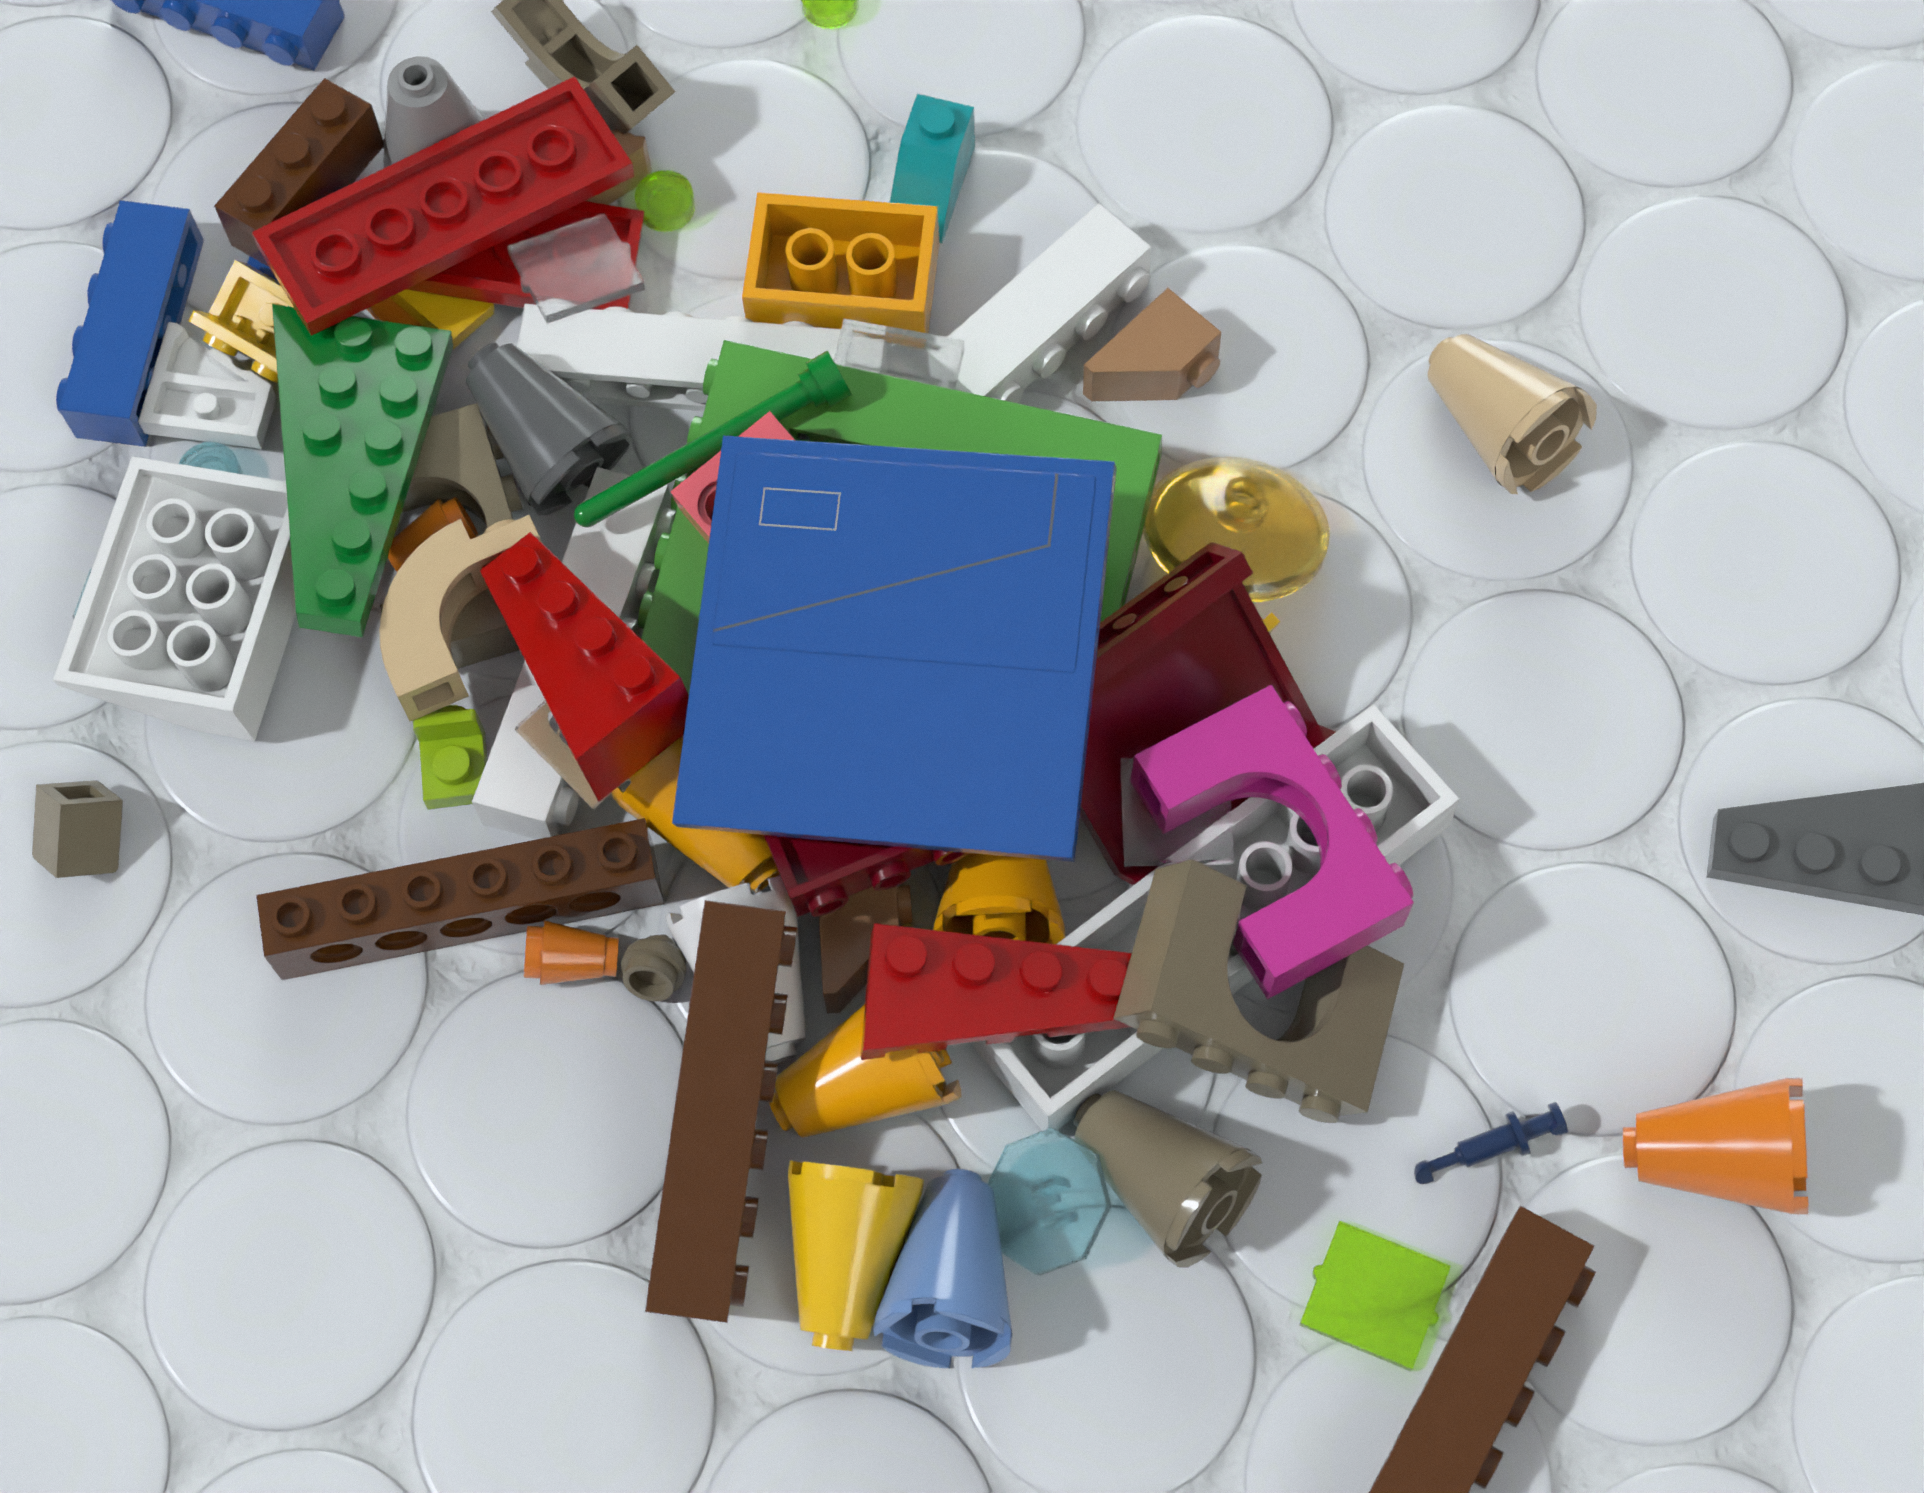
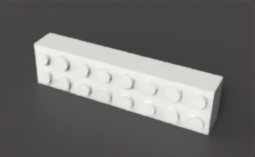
(1273, 858)

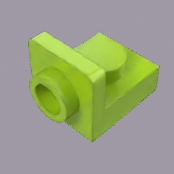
(450, 755)

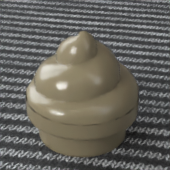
(653, 968)

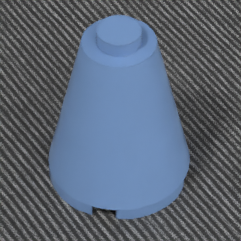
(949, 1279)

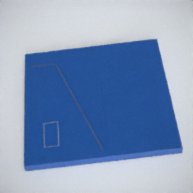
(897, 647)

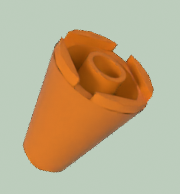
(1727, 1146)

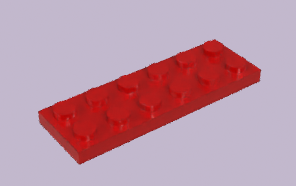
(443, 205)

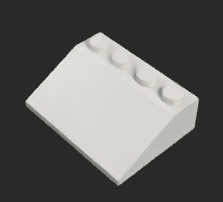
(187, 599)

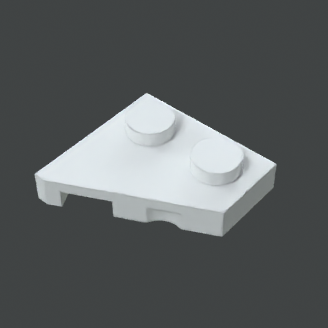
(204, 395)

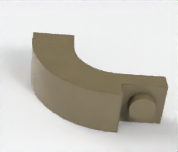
(560, 47)

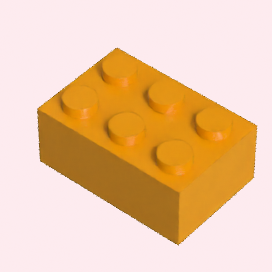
(840, 262)

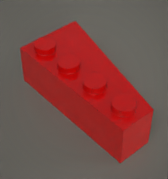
(597, 675)

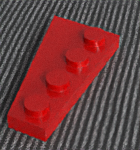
(968, 988)

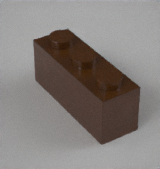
(310, 157)

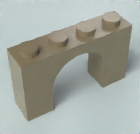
(462, 463)
(1183, 1000)

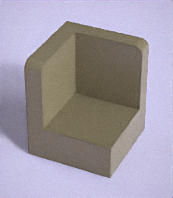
(77, 828)

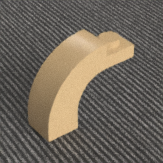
(425, 605)

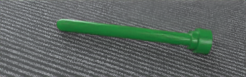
(817, 384)

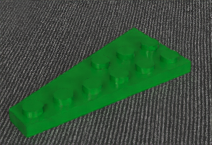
(351, 441)

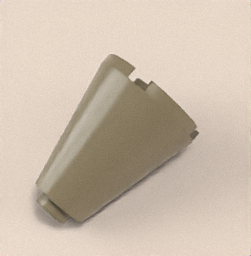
(1169, 1172)

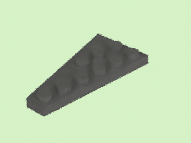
(1832, 847)

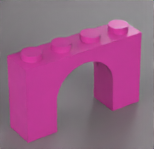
(1263, 753)

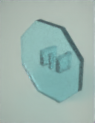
(1049, 1200)

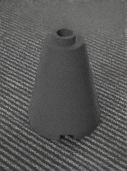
(543, 425)

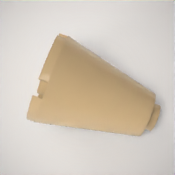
(1510, 410)

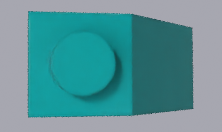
(934, 156)

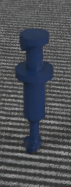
(1496, 1142)

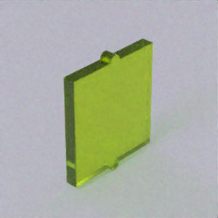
(1375, 1296)

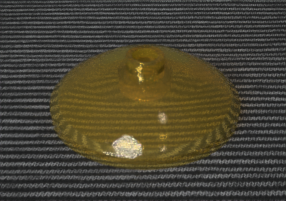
(1245, 509)

